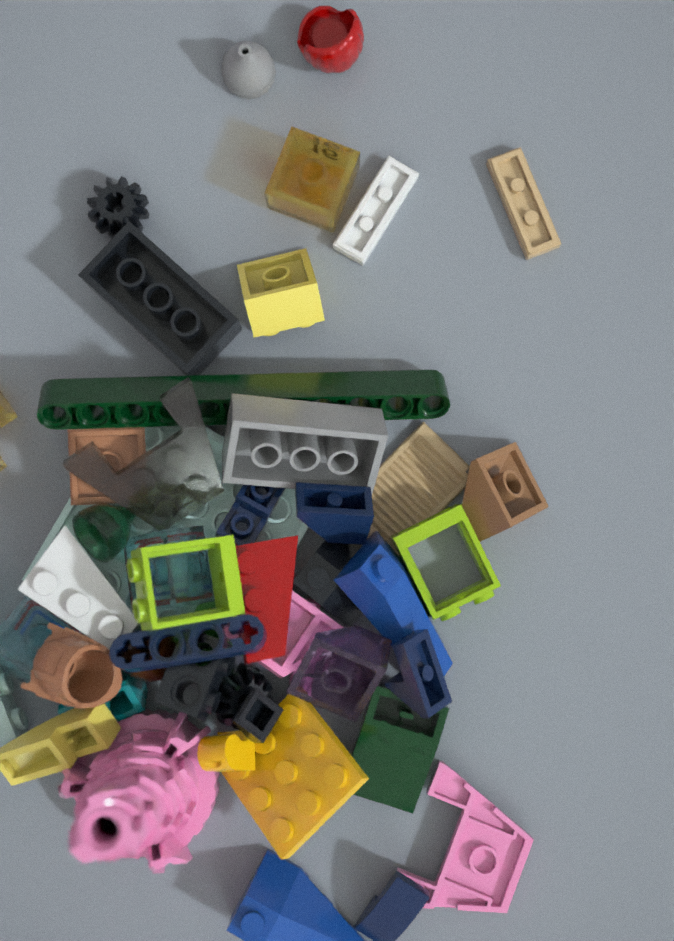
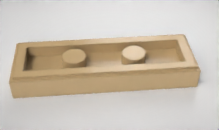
(523, 203)

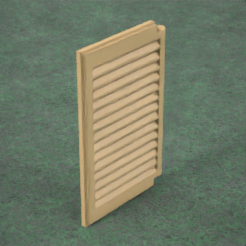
(416, 482)

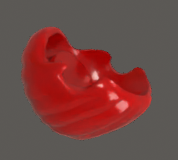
(330, 38)

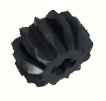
(111, 196)
(235, 690)

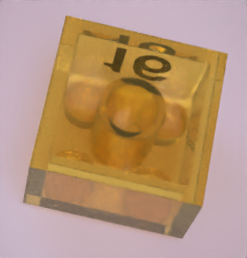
(312, 179)

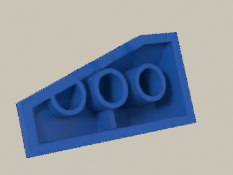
(386, 595)
(287, 907)

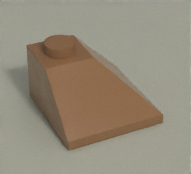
(500, 492)

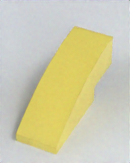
(58, 743)

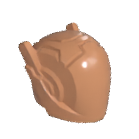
(73, 670)

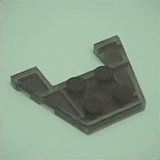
(168, 478)

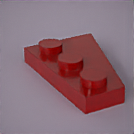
(267, 586)

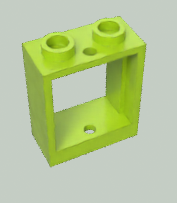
(224, 580)
(478, 591)

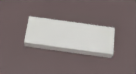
(375, 210)

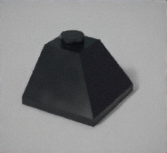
(318, 580)

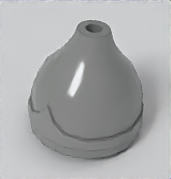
(248, 70)

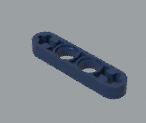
(188, 643)

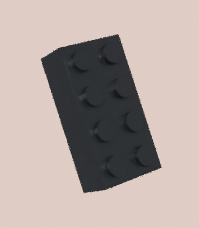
(161, 301)

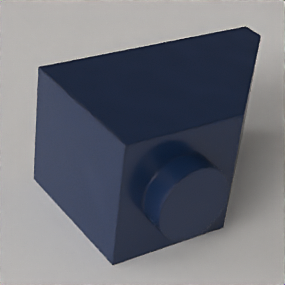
(335, 511)

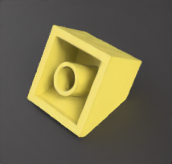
(280, 293)

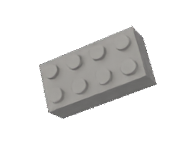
(301, 441)

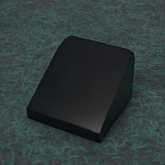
(257, 716)

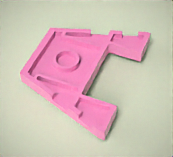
(482, 854)

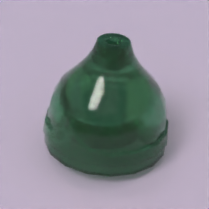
(103, 530)

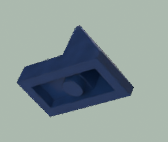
(421, 678)

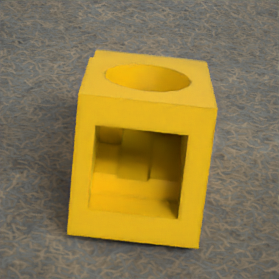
(226, 752)

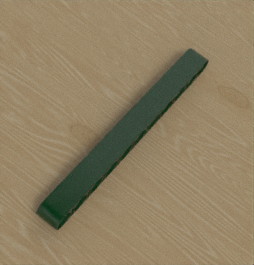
(136, 400)

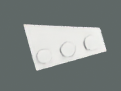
(77, 591)

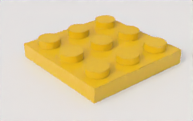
(297, 777)

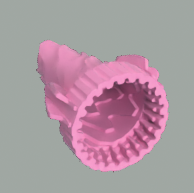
(147, 786)

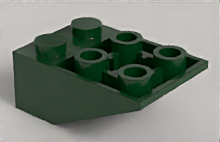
(395, 749)

